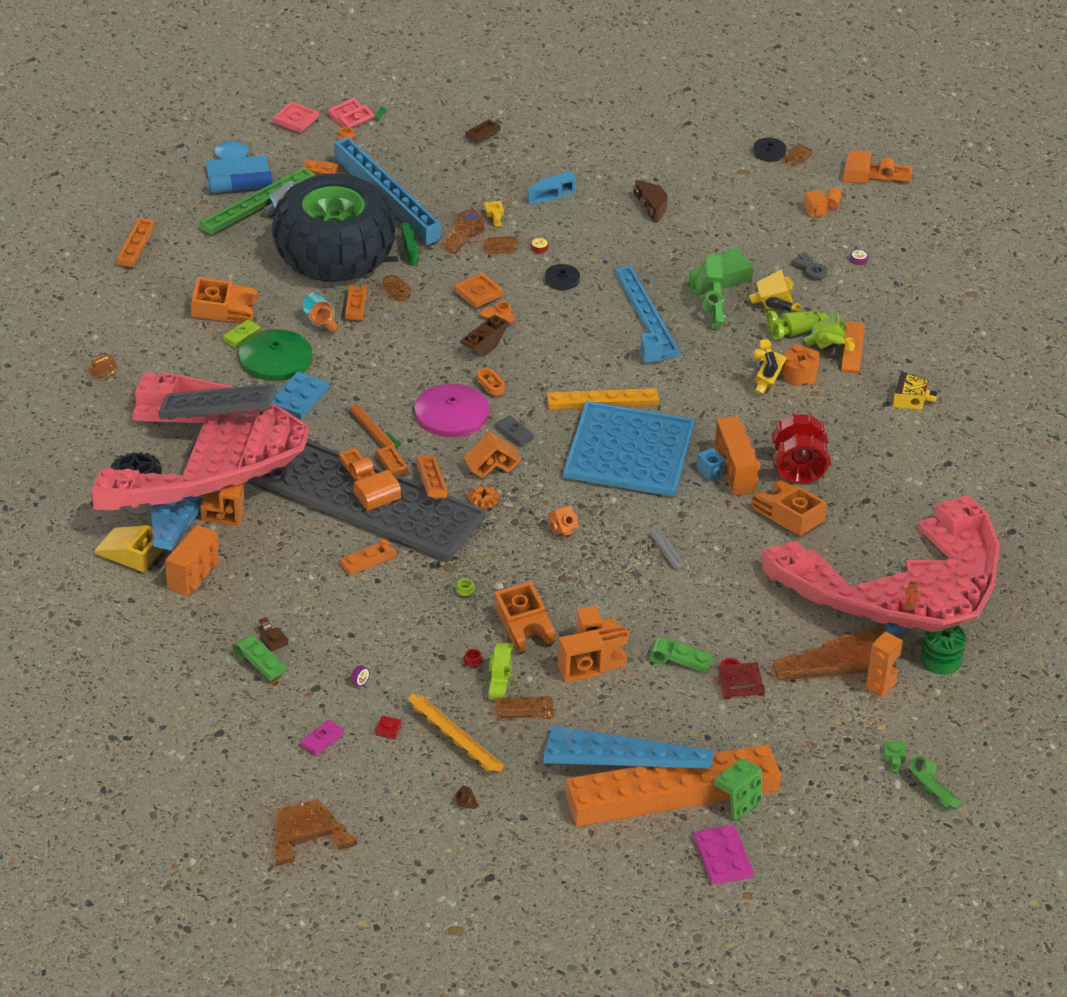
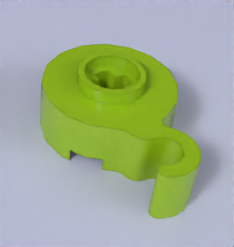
(501, 667)

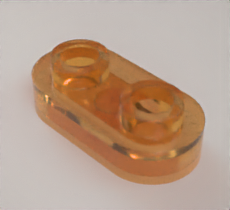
(501, 244)
(396, 287)

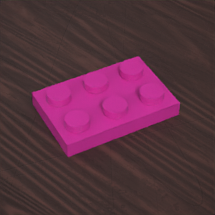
(723, 854)

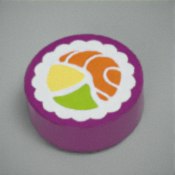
(859, 257)
(360, 675)

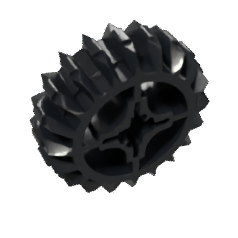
(138, 461)

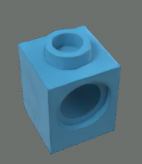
(651, 347)
(711, 464)

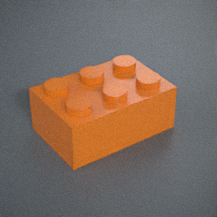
(192, 560)

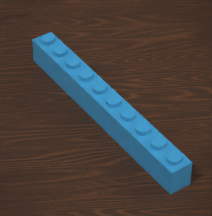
(403, 205)

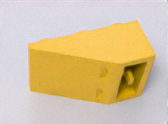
(130, 547)

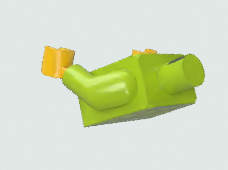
(830, 331)

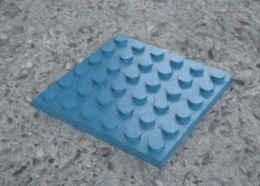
(629, 448)

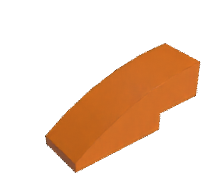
(852, 359)

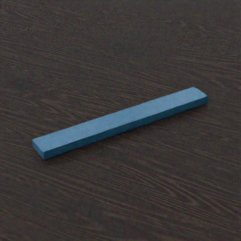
(646, 309)

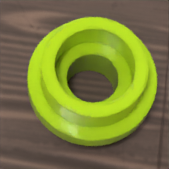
(465, 587)

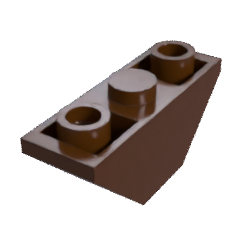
(652, 198)
(486, 336)

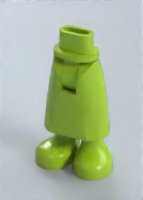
(792, 323)

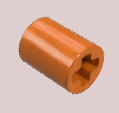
(833, 197)

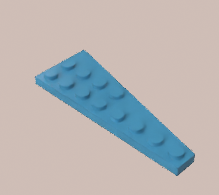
(596, 748)

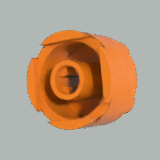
(800, 365)

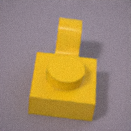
(494, 210)

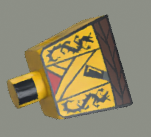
(912, 392)

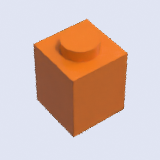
(815, 203)

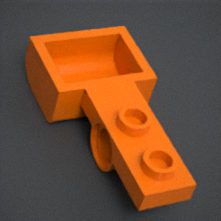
(860, 169)
(370, 488)

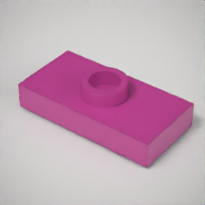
(322, 737)

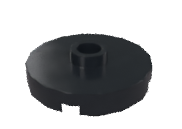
(769, 149)
(562, 276)

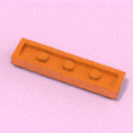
(135, 242)
(431, 477)

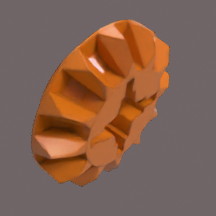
(489, 500)

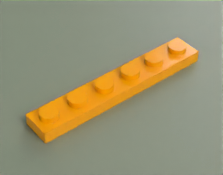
(620, 398)
(460, 737)

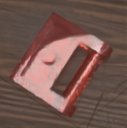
(740, 675)

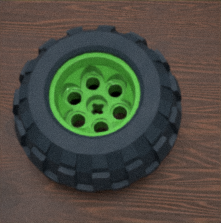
(333, 227)

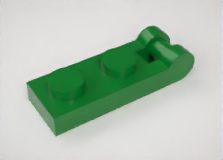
(410, 245)

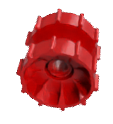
(801, 449)

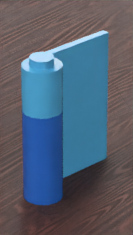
(238, 174)

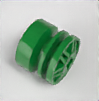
(943, 650)

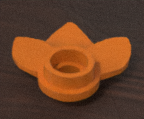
(501, 309)

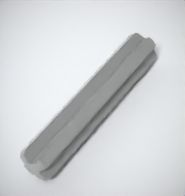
(666, 548)

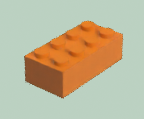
(740, 458)

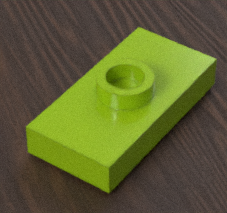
(241, 333)

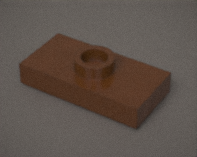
(483, 131)

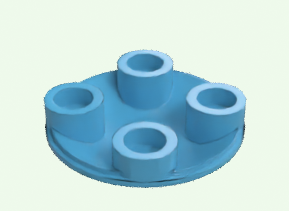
(231, 149)

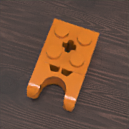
(222, 301)
(791, 507)
(523, 615)
(592, 652)

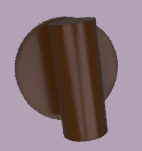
(465, 797)

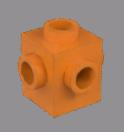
(563, 520)

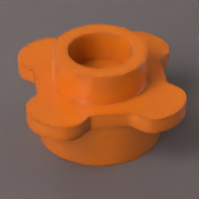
(346, 132)

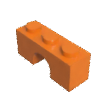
(881, 673)

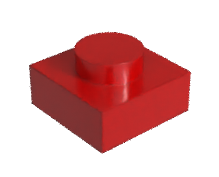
(388, 727)

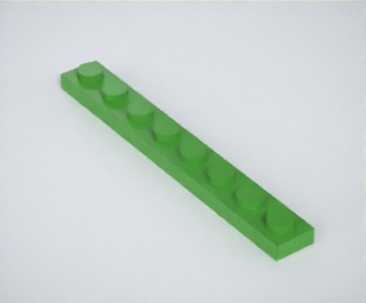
(250, 204)

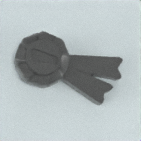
(813, 270)

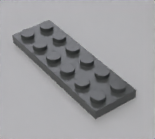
(217, 401)

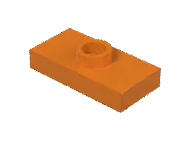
(391, 460)

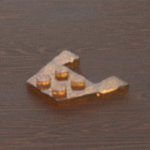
(304, 823)

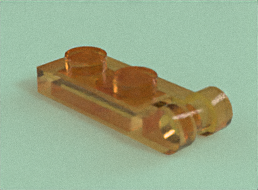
(524, 707)

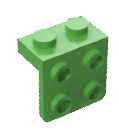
(743, 784)

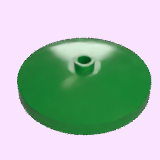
(275, 354)

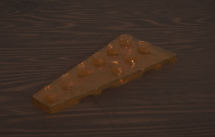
(836, 657)

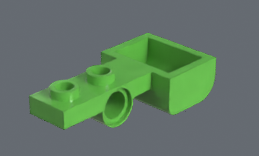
(709, 283)

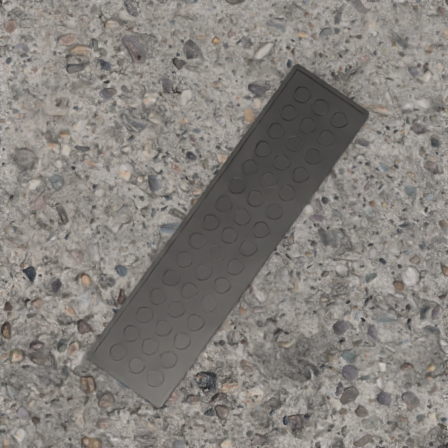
(414, 519)

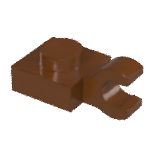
(272, 638)

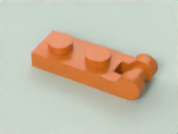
(356, 302)
(368, 557)

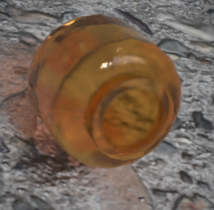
(102, 365)

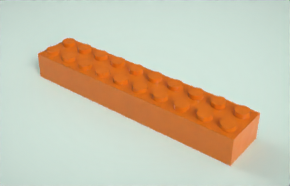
(660, 789)

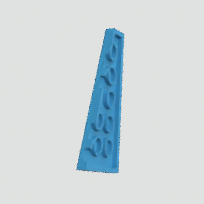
(173, 520)

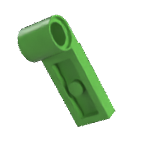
(679, 653)
(259, 656)
(932, 785)

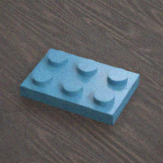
(300, 394)

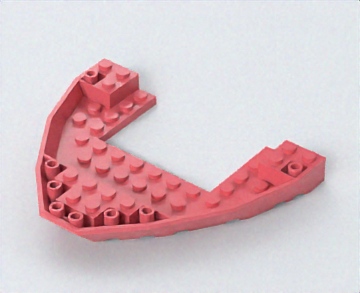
(225, 453)
(950, 590)

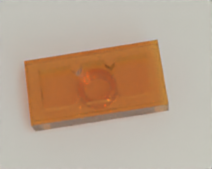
(459, 235)

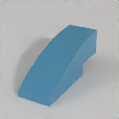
(552, 188)

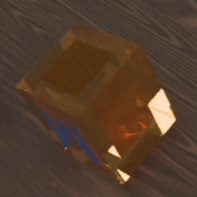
(475, 218)

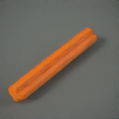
(371, 426)

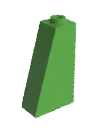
(735, 270)

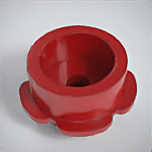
(473, 658)

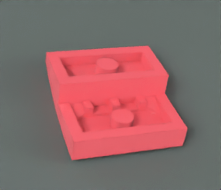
(350, 113)

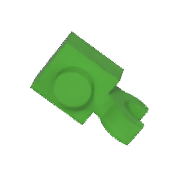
(895, 754)

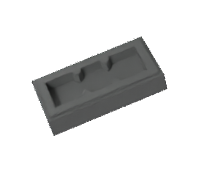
(514, 430)

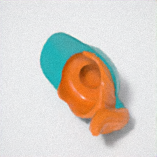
(320, 311)

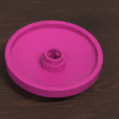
(451, 410)

